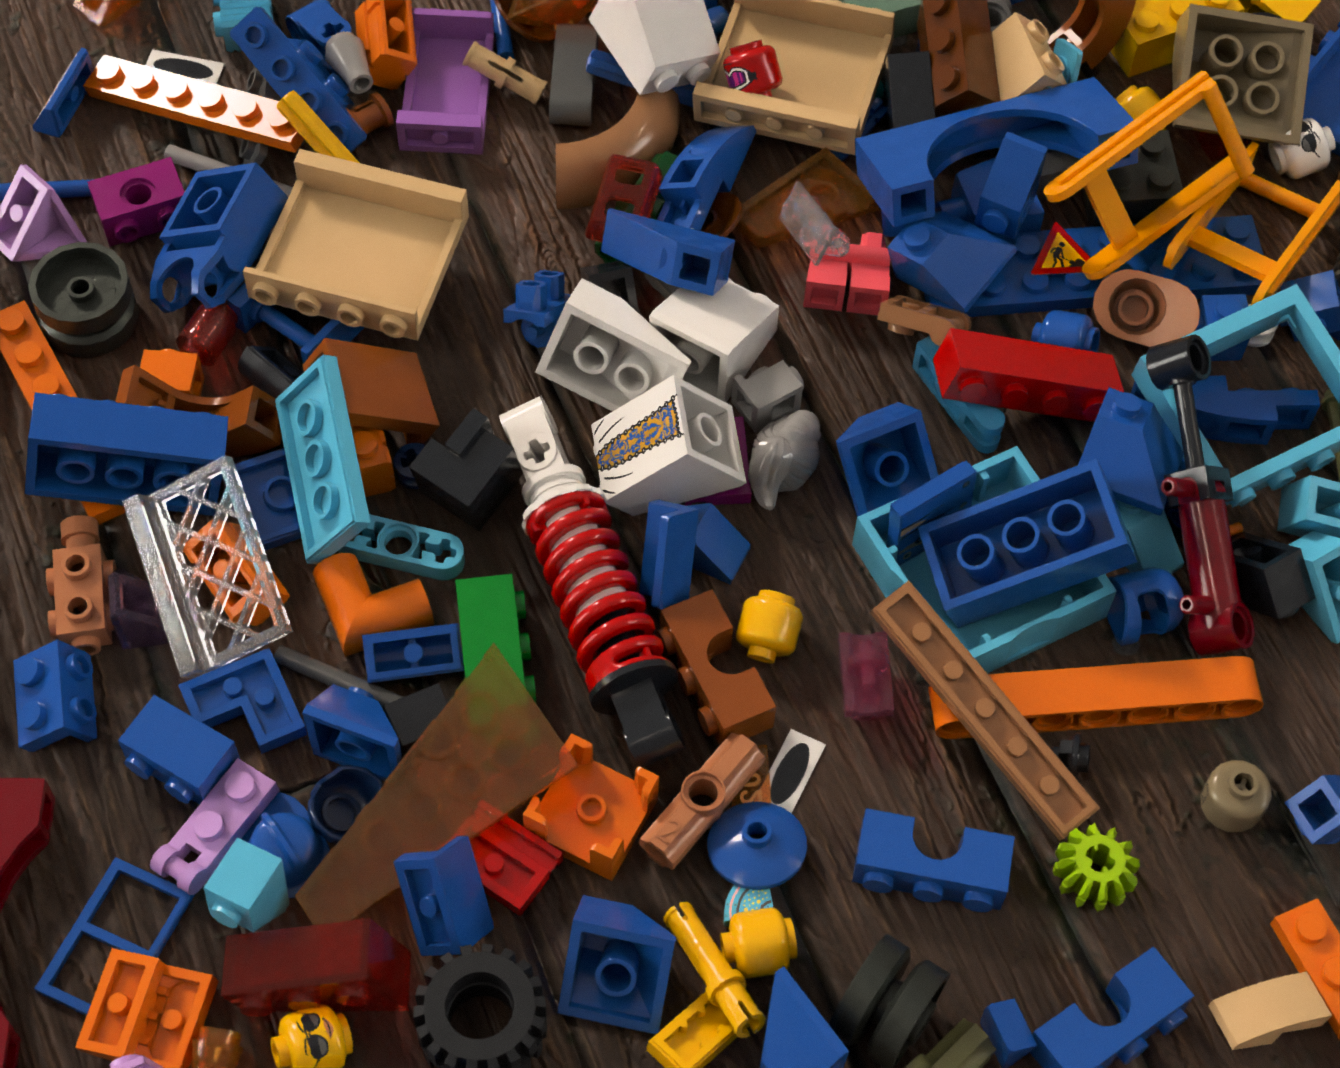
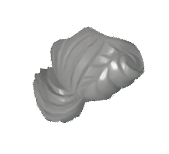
(784, 456)

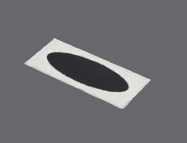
(186, 66)
(793, 768)

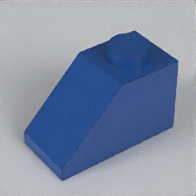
(1011, 185)

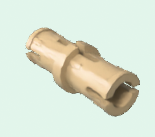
(530, 85)

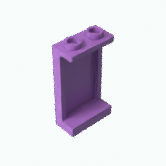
(442, 97)

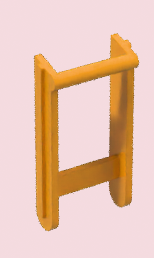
(1093, 176)
(1268, 271)

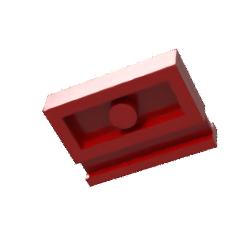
(513, 863)

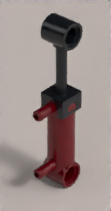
(1200, 493)

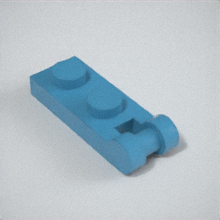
(978, 422)

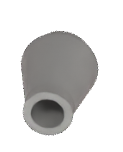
(349, 60)

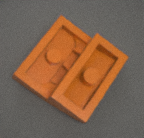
(146, 1010)

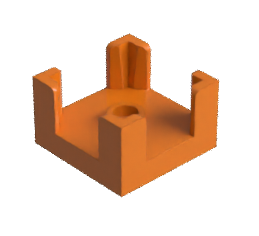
(593, 811)

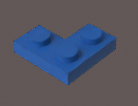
(248, 688)

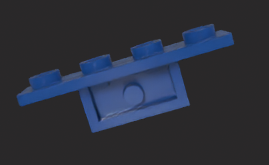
(298, 67)

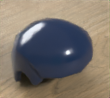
(340, 799)

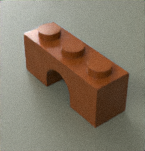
(727, 702)

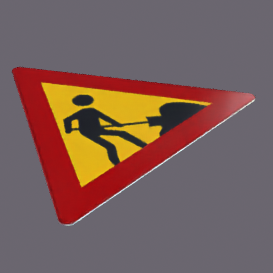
(1060, 254)

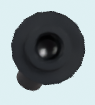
(1074, 754)

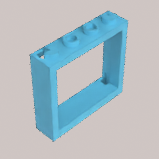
(1229, 331)

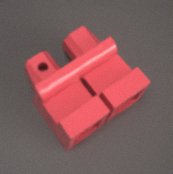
(864, 267)

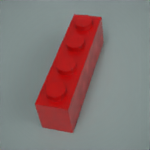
(1024, 375)

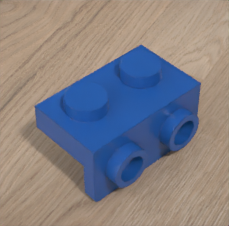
(54, 696)

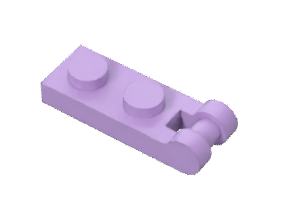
(214, 826)

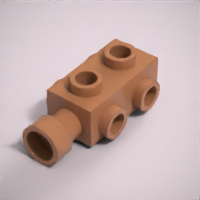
(80, 581)

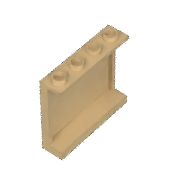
(828, 65)
(360, 245)

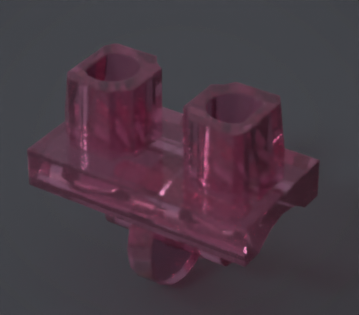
(865, 675)

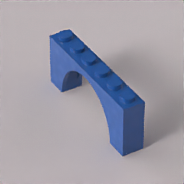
(904, 161)

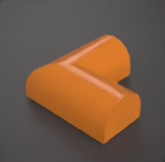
(358, 611)

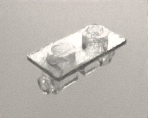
(812, 226)

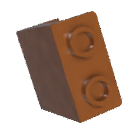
(382, 388)

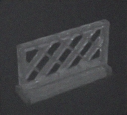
(177, 591)

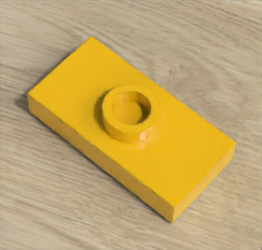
(693, 1036)

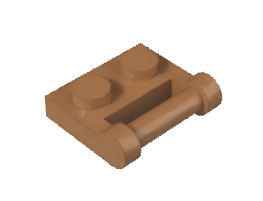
(912, 315)

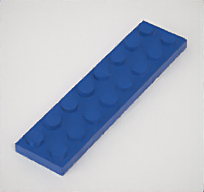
(1021, 292)

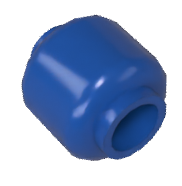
(1067, 330)

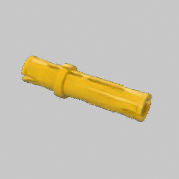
(723, 983)

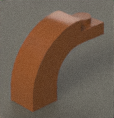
(1095, 28)
(250, 413)

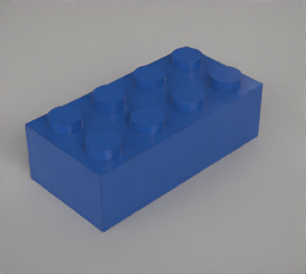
(118, 450)
(1026, 544)

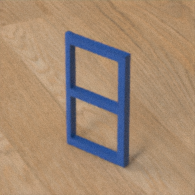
(83, 926)

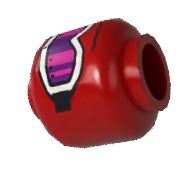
(753, 68)

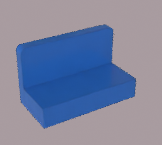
(668, 553)
(444, 897)

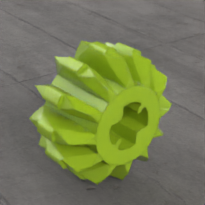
(1113, 858)

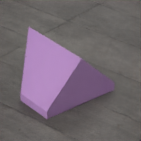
(34, 219)

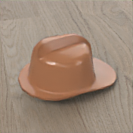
(1145, 307)

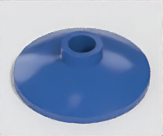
(752, 861)

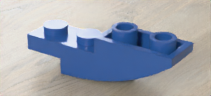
(701, 172)
(1248, 413)

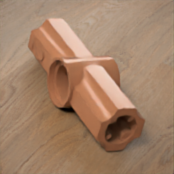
(684, 821)

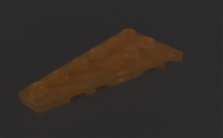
(458, 779)

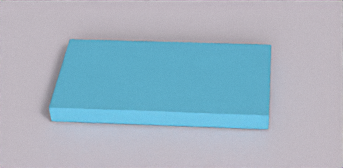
(322, 460)

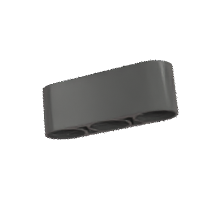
(571, 85)

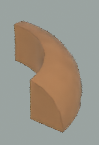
(643, 132)

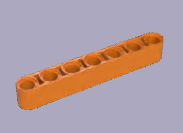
(1122, 695)

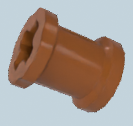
(372, 113)

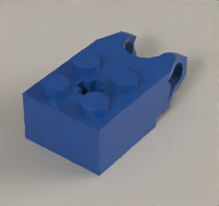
(216, 234)

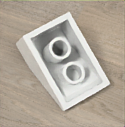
(607, 349)

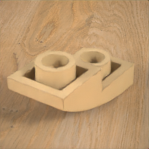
(1268, 1009)

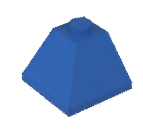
(948, 258)
(1133, 450)
(886, 456)
(352, 730)
(616, 966)
(797, 1031)

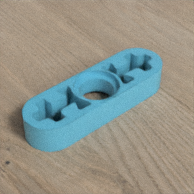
(434, 541)

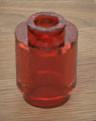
(208, 333)

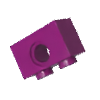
(136, 200)

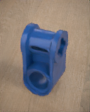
(317, 24)

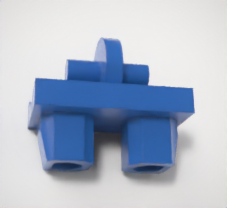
(538, 305)

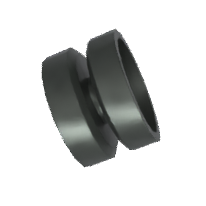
(84, 299)
(894, 1005)

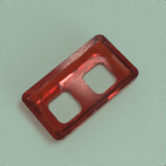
(641, 196)

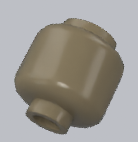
(1235, 796)

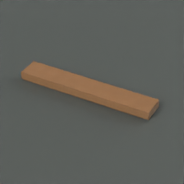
(984, 710)

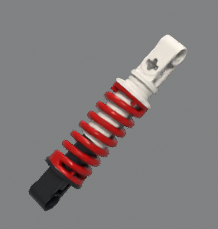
(593, 587)

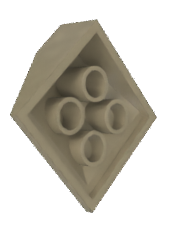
(1256, 64)

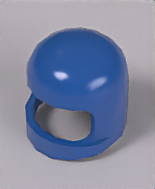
(1141, 591)

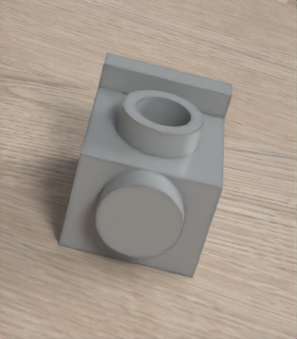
(767, 394)

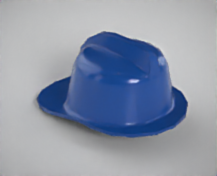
(288, 834)

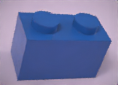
(176, 751)

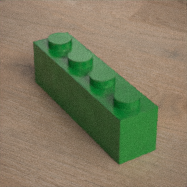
(491, 614)

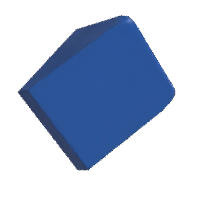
(1007, 1031)

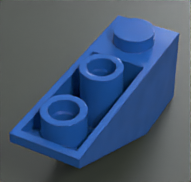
(669, 251)

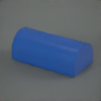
(413, 653)

